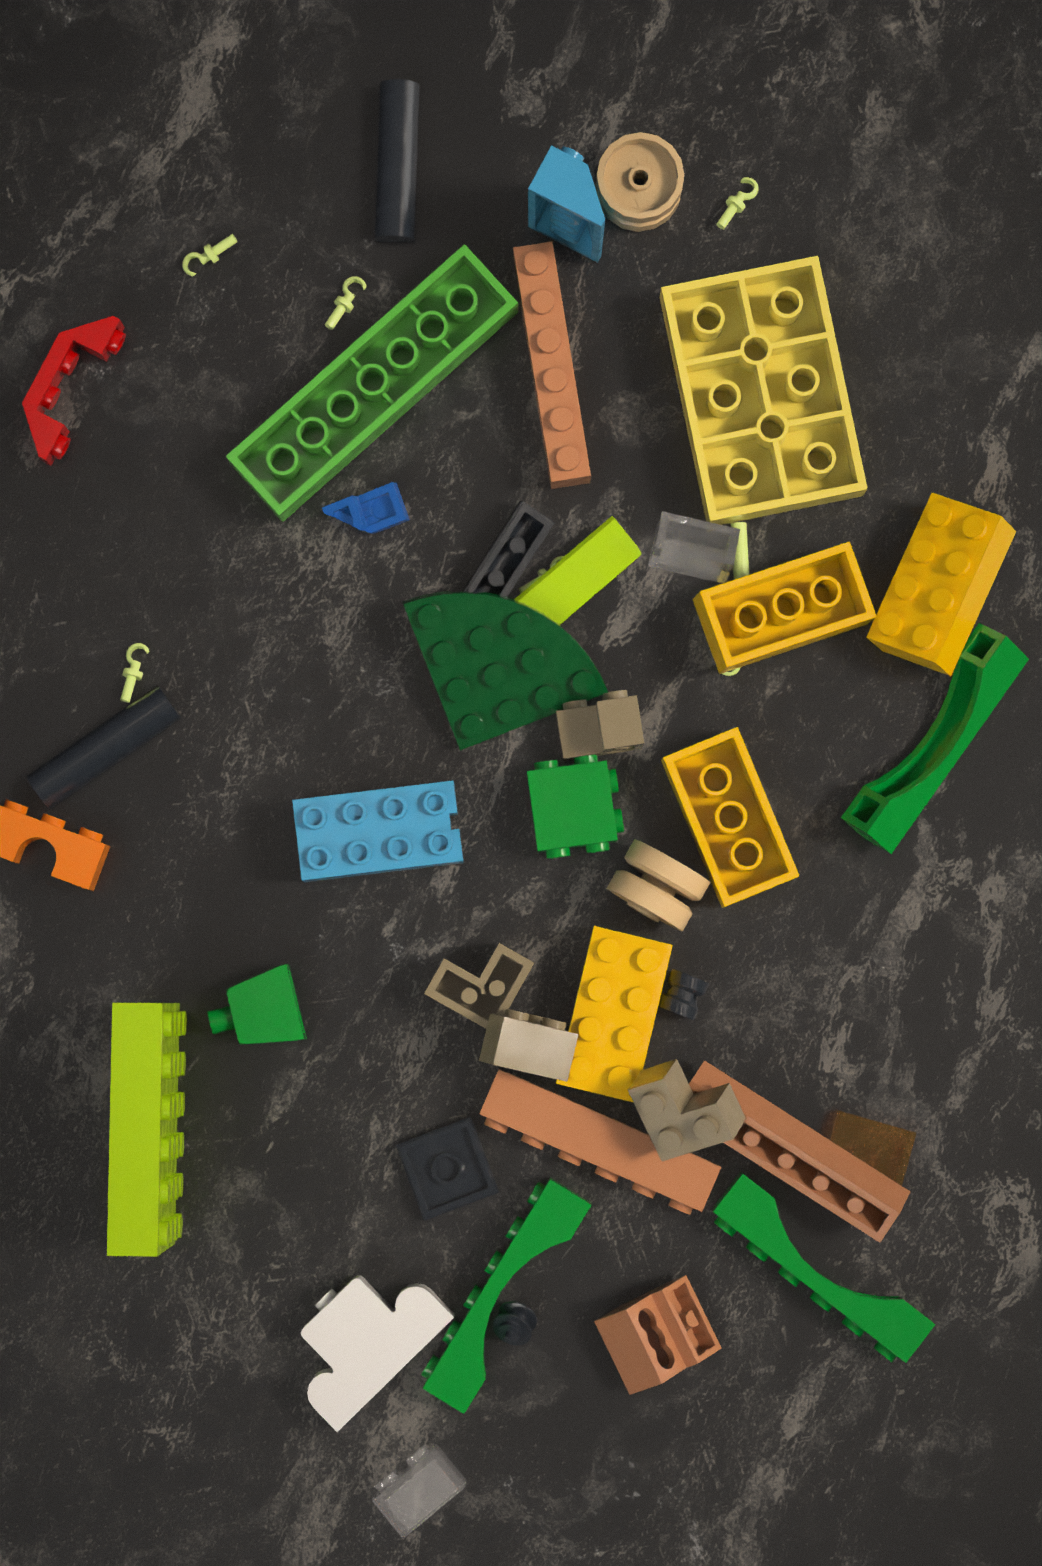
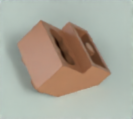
(658, 1335)

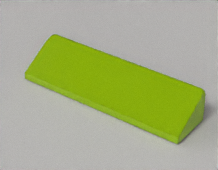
(582, 572)

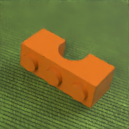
(77, 855)

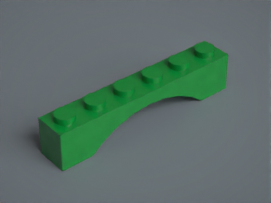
(980, 679)
(887, 1319)
(461, 1367)

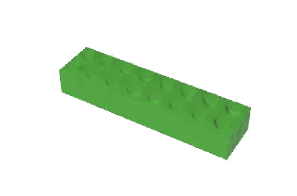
(373, 383)

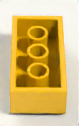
(941, 583)
(784, 607)
(729, 817)
(615, 1011)

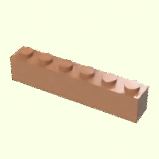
(551, 365)
(598, 1140)
(809, 1160)

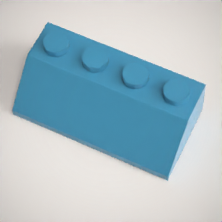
(566, 203)

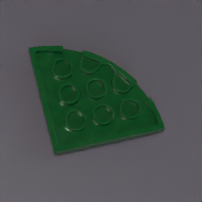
(498, 662)

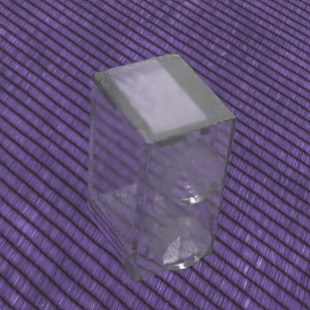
(693, 547)
(418, 1489)

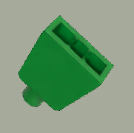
(261, 1009)

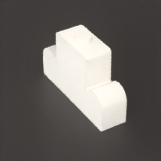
(367, 1343)

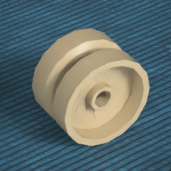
(645, 158)
(655, 890)

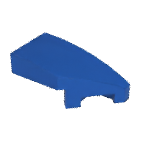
(372, 510)

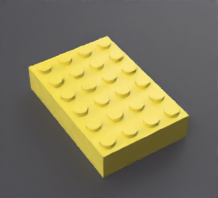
(763, 391)

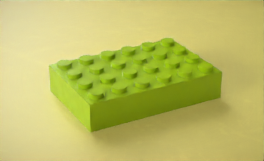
(144, 1128)

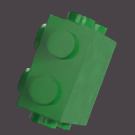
(574, 806)

